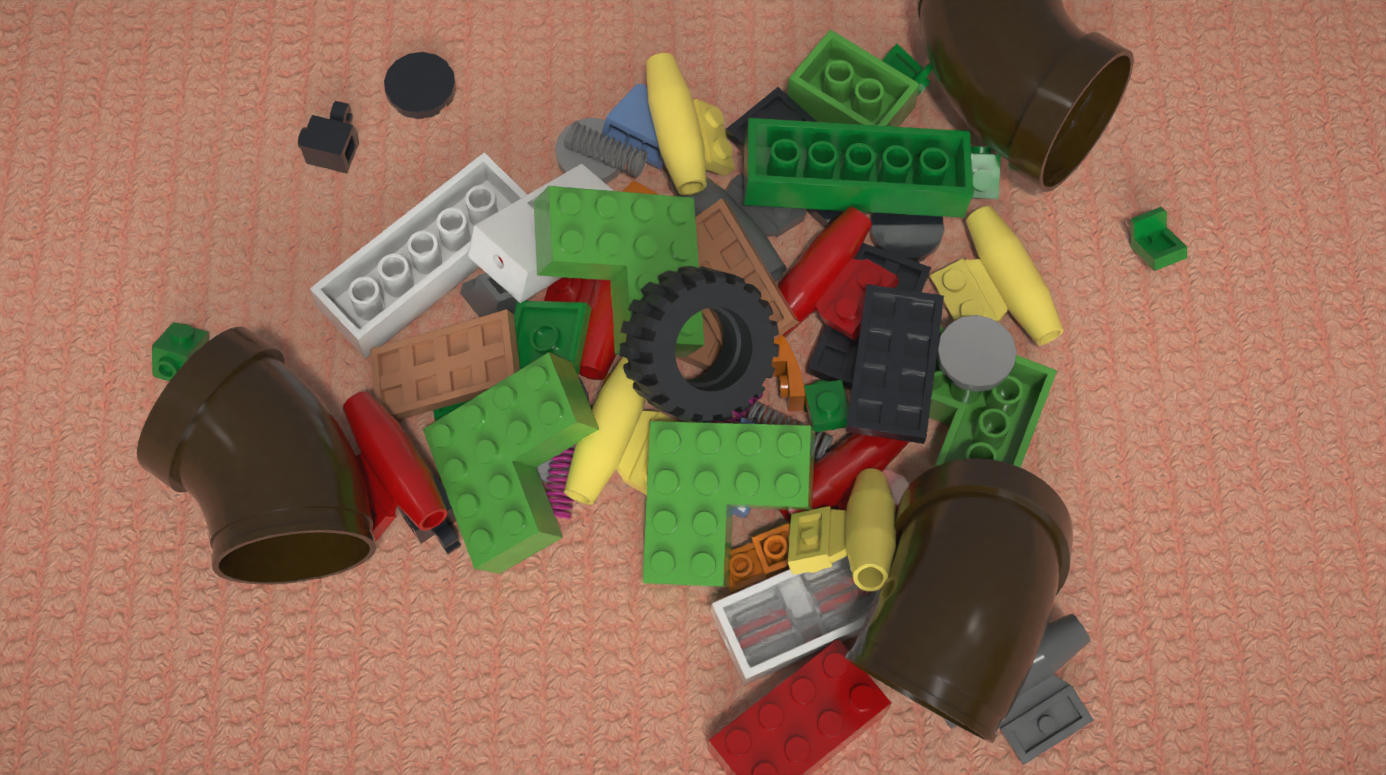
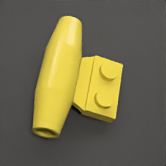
(686, 129)
(998, 281)
(618, 443)
(861, 533)

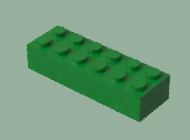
(857, 167)

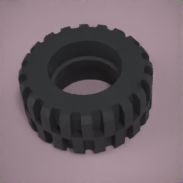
(744, 354)

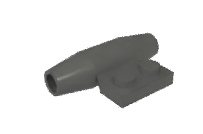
(757, 221)
(1047, 705)

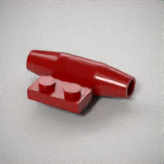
(831, 277)
(599, 341)
(391, 467)
(837, 471)

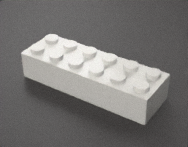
(413, 258)

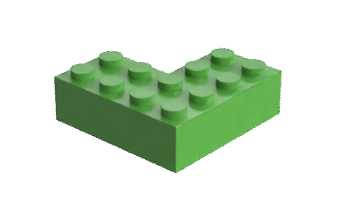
(618, 240)
(994, 421)
(491, 457)
(699, 478)

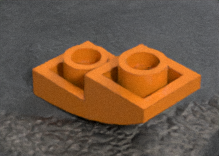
(789, 374)
(760, 559)

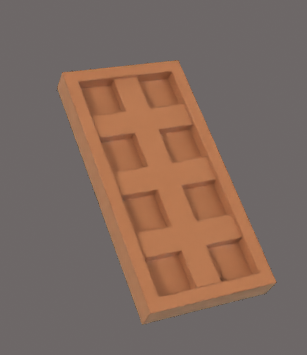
(728, 249)
(444, 365)

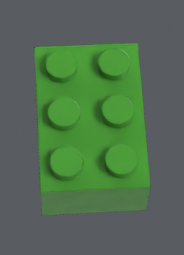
(851, 86)

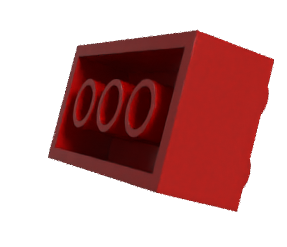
(802, 719)

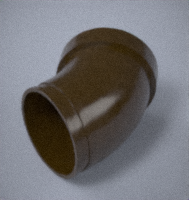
(1026, 80)
(260, 463)
(968, 591)

